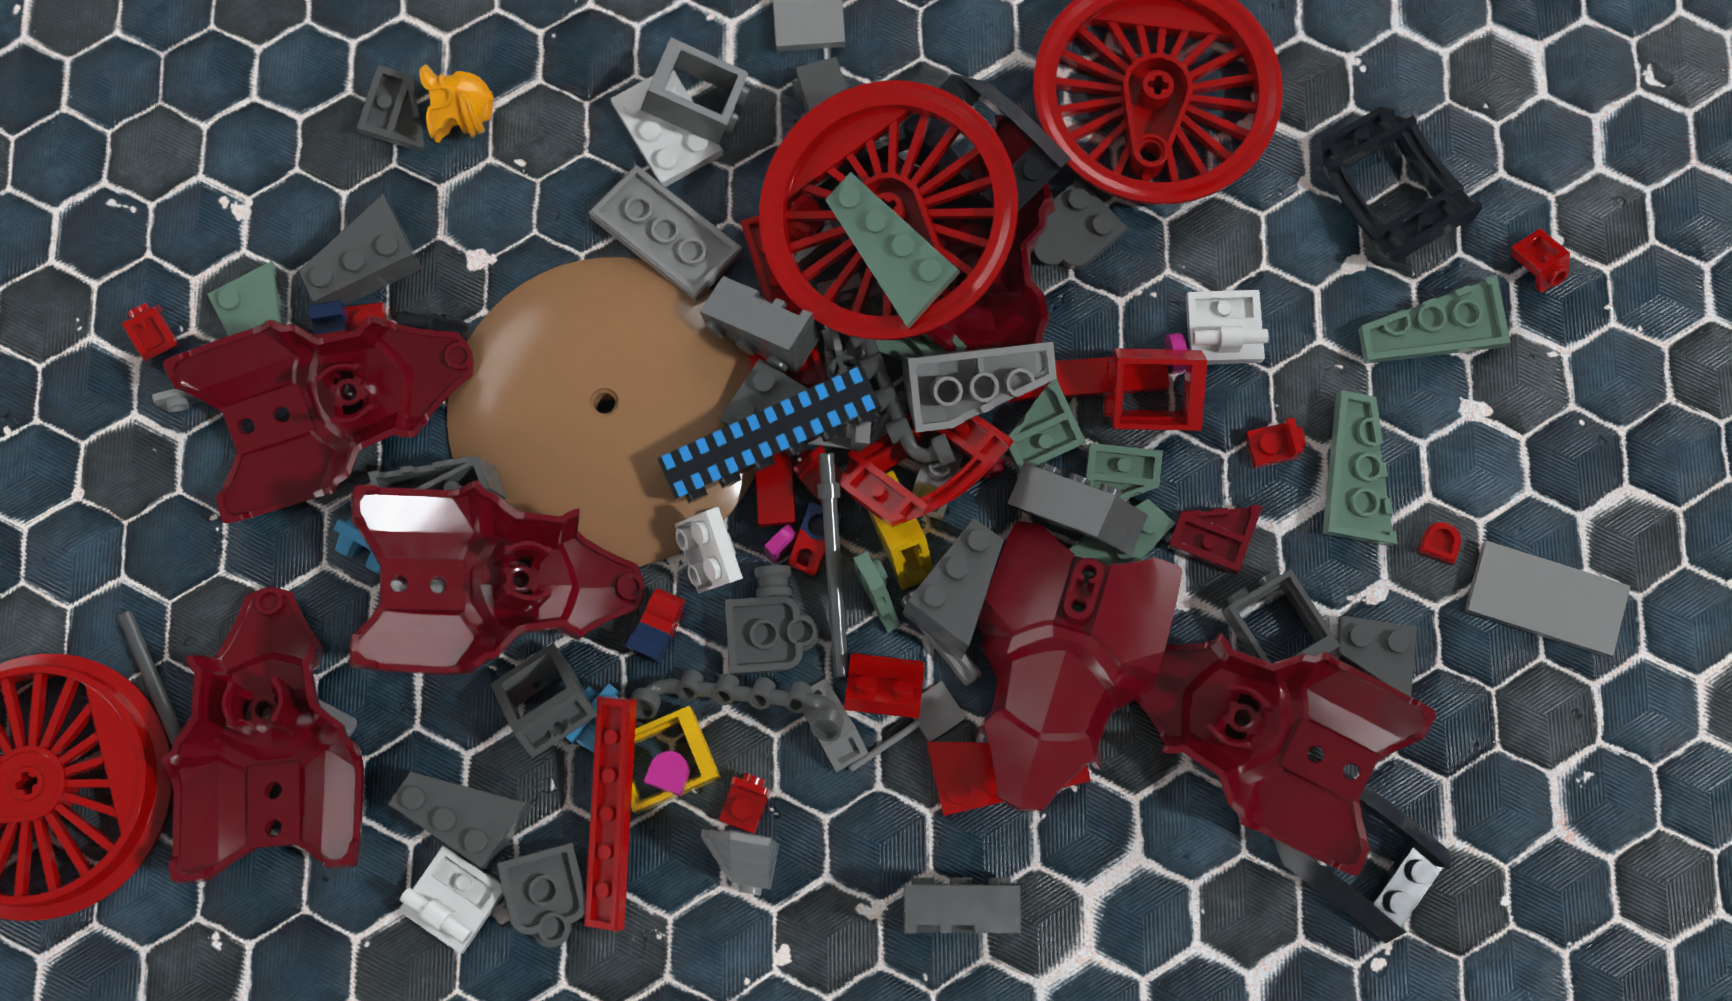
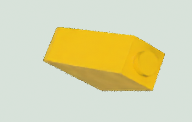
(905, 549)

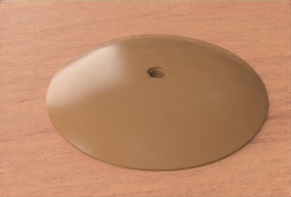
(550, 362)

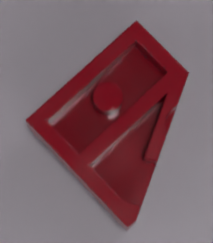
(1215, 535)

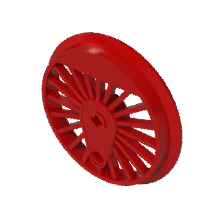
(1152, 119)
(836, 134)
(131, 751)

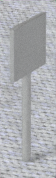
(937, 715)

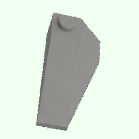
(961, 384)
(744, 858)

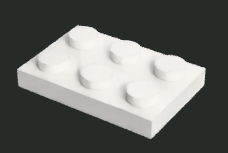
(666, 147)

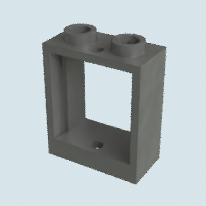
(685, 112)
(1299, 600)
(569, 707)

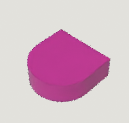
(1175, 342)
(780, 543)
(668, 772)

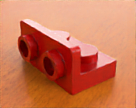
(884, 685)

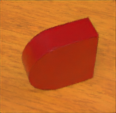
(1440, 542)

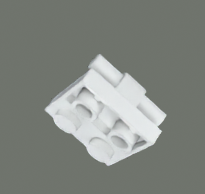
(1226, 326)
(707, 550)
(452, 899)

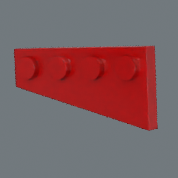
(967, 775)

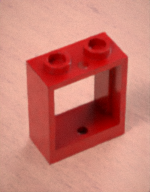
(1193, 396)

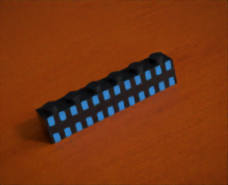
(769, 434)

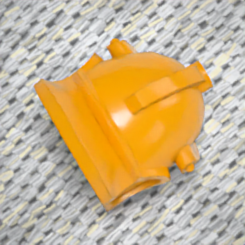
(454, 101)

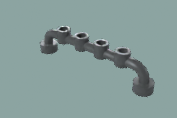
(899, 427)
(825, 725)

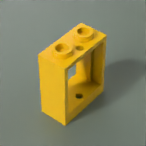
(699, 748)

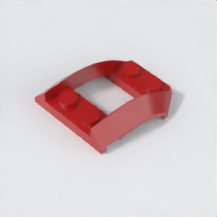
(896, 504)

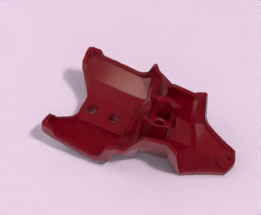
(1014, 305)
(339, 396)
(497, 574)
(1063, 667)
(257, 730)
(1256, 733)

